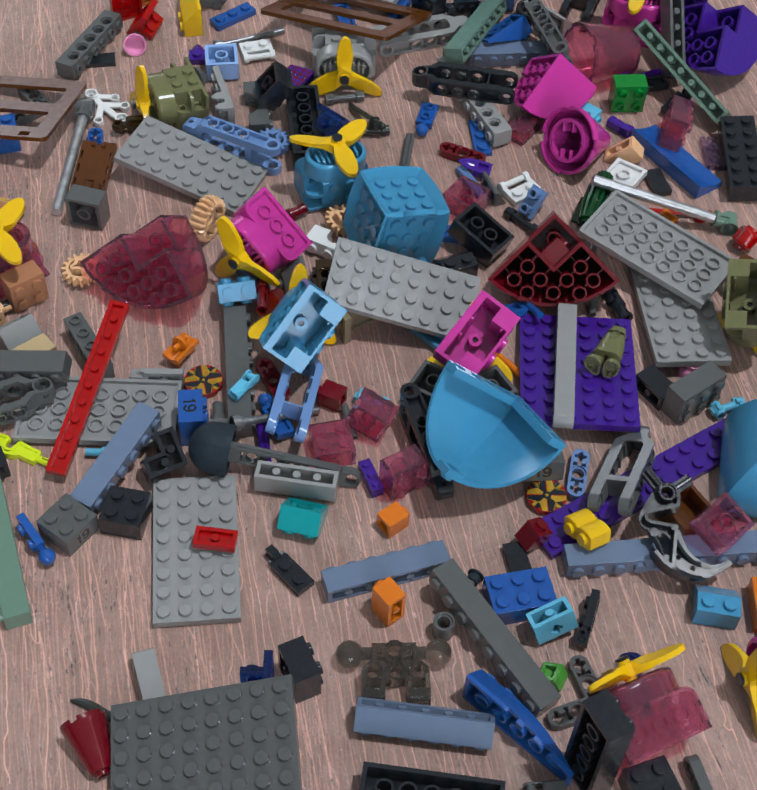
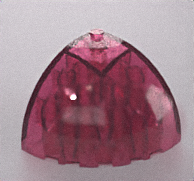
(153, 266)

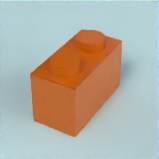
(388, 601)

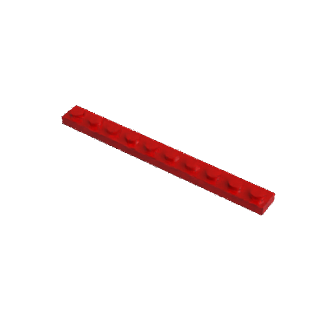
(87, 389)

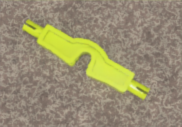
(21, 451)

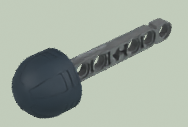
(214, 448)

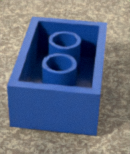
(518, 593)

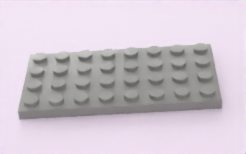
(189, 164)
(657, 248)
(399, 288)
(677, 329)
(111, 408)
(192, 582)

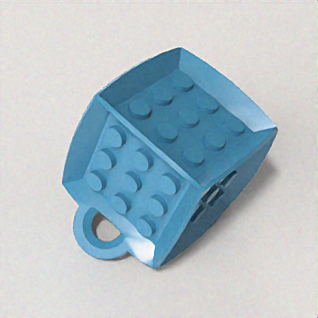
(397, 211)

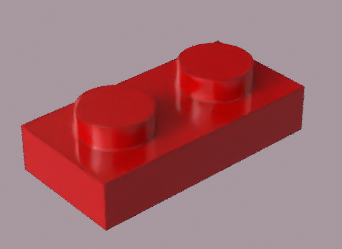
(215, 539)

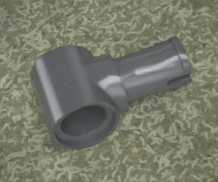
(218, 413)

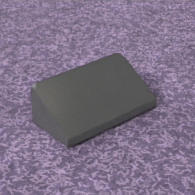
(495, 197)

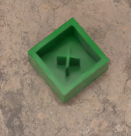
(627, 92)

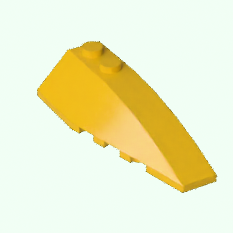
(190, 18)

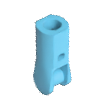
(243, 385)

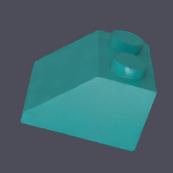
(302, 517)

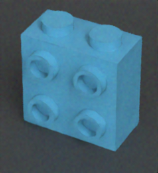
(240, 290)

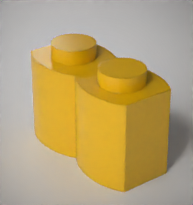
(587, 529)

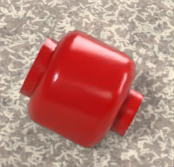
(745, 238)

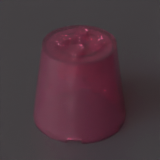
(603, 50)

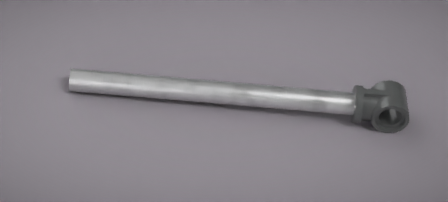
(83, 111)

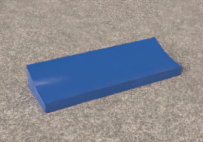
(678, 165)

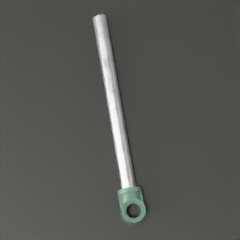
(725, 221)

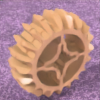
(205, 217)

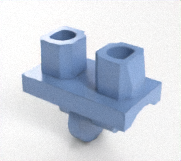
(533, 202)

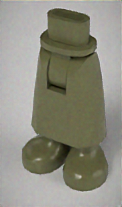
(610, 348)

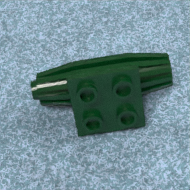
(592, 200)

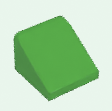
(555, 673)

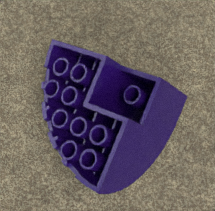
(720, 40)

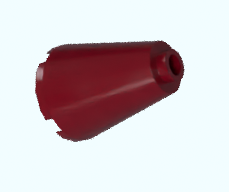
(90, 741)

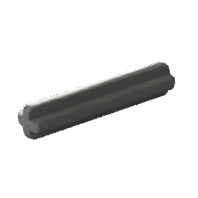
(407, 149)

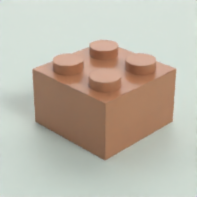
(24, 286)

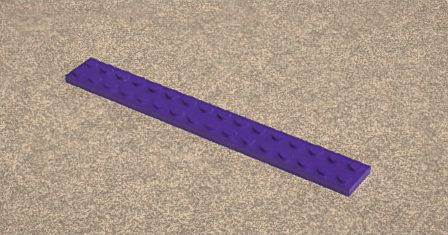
(690, 457)

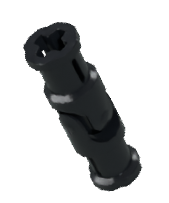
(616, 304)

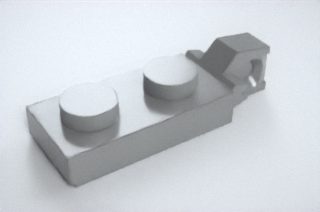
(158, 374)

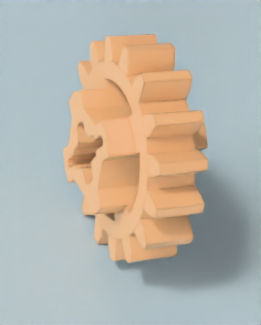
(334, 220)
(74, 272)

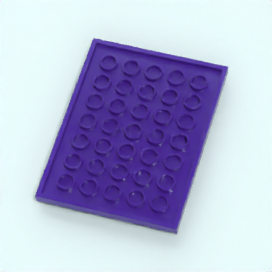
(599, 401)

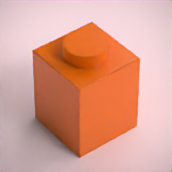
(393, 519)

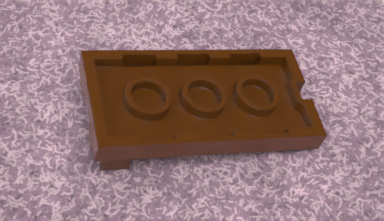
(93, 164)

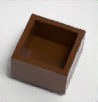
(691, 505)

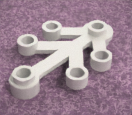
(106, 106)

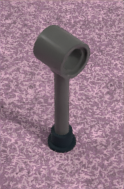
(447, 618)

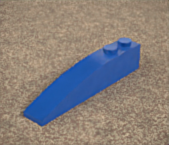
(516, 721)

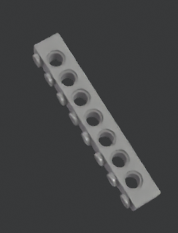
(486, 114)

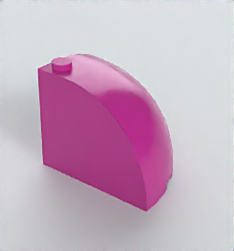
(551, 84)

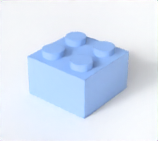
(223, 56)

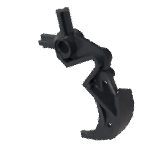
(660, 506)

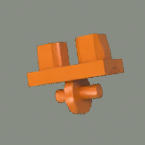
(180, 349)

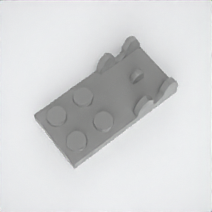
(221, 96)

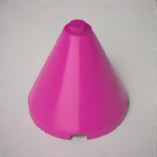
(572, 140)

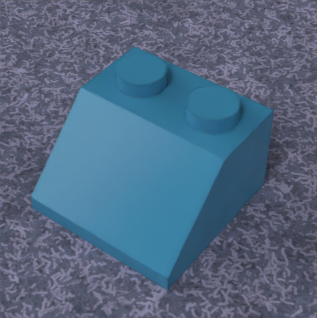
(716, 606)

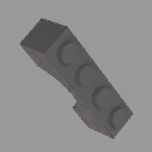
(258, 119)

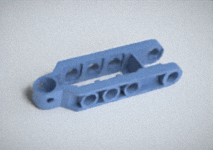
(255, 145)
(293, 411)

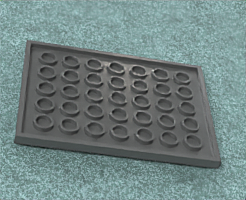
(209, 739)

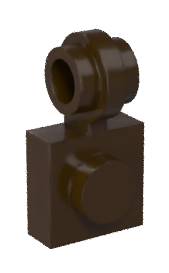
(131, 124)

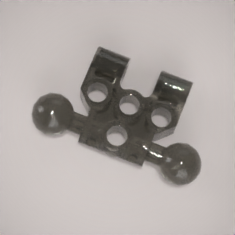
(410, 657)

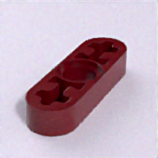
(447, 151)
(272, 373)

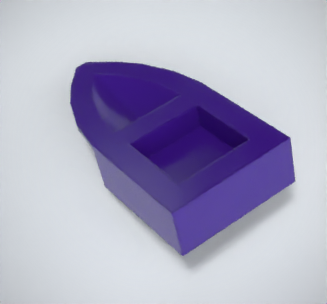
(197, 55)
(476, 166)

